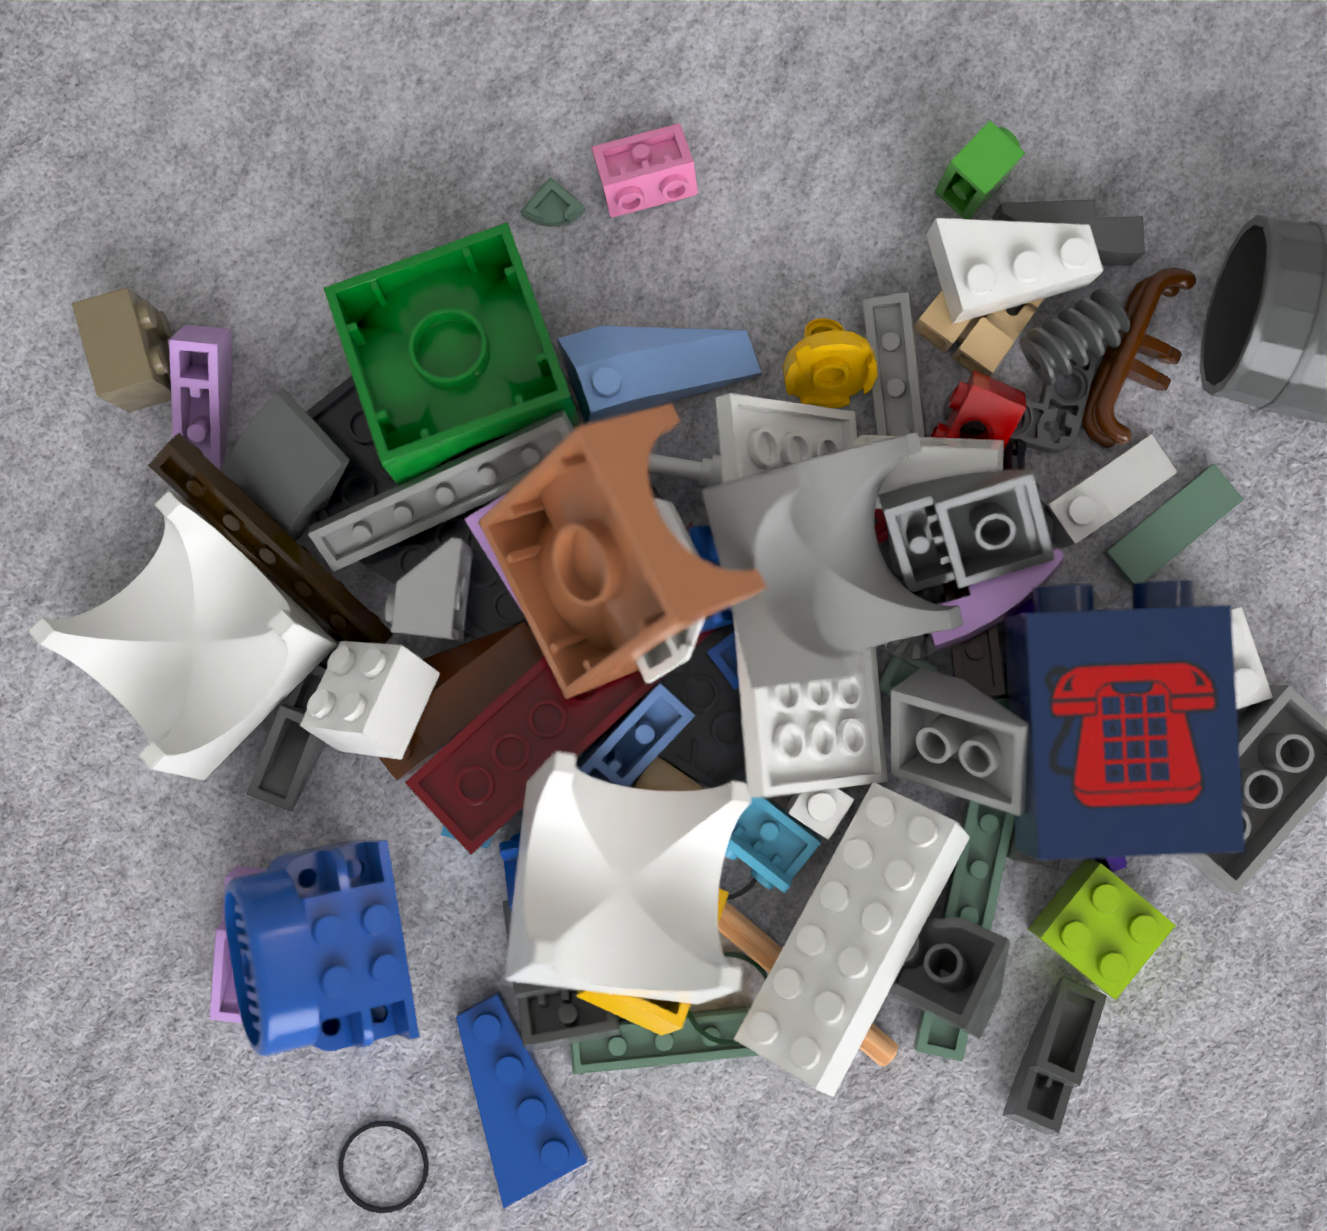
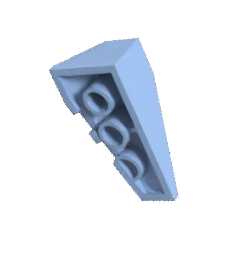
(646, 367)

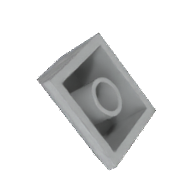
(433, 595)

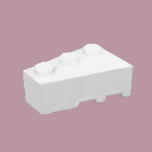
(1009, 263)

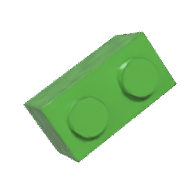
(979, 170)

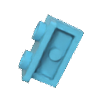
(771, 843)

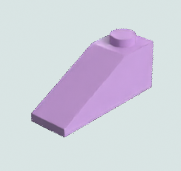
(202, 387)

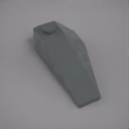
(954, 973)

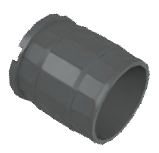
(1270, 320)

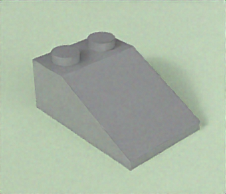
(958, 741)

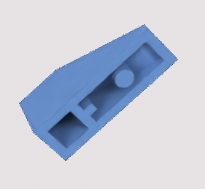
(636, 738)

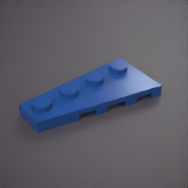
(518, 1110)

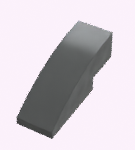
(1116, 238)
(289, 749)
(1055, 1057)

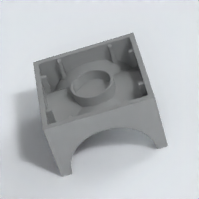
(821, 563)

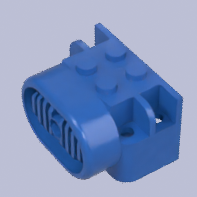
(320, 950)

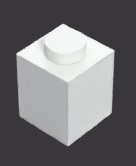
(820, 809)

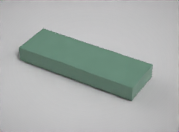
(1173, 525)

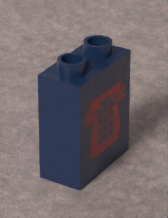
(1126, 724)

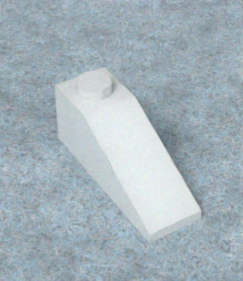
(1109, 491)

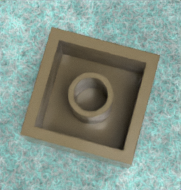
(126, 348)

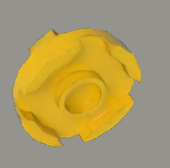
(829, 365)

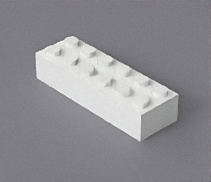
(852, 938)

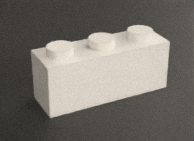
(939, 460)

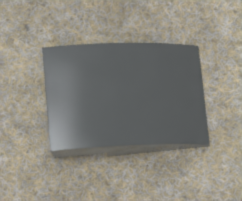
(286, 464)
(967, 528)
(555, 1015)

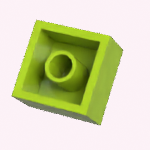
(1101, 927)

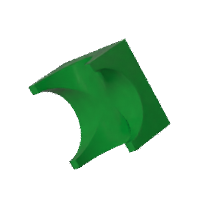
(448, 351)

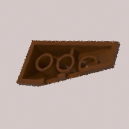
(467, 684)

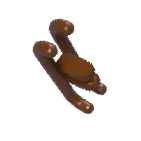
(1120, 363)

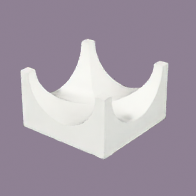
(193, 645)
(621, 887)

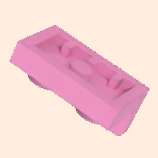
(645, 170)

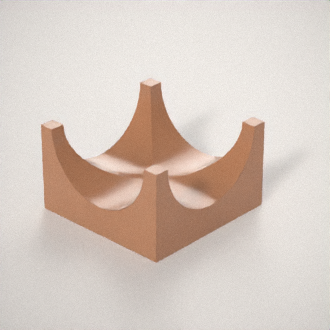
(596, 557)

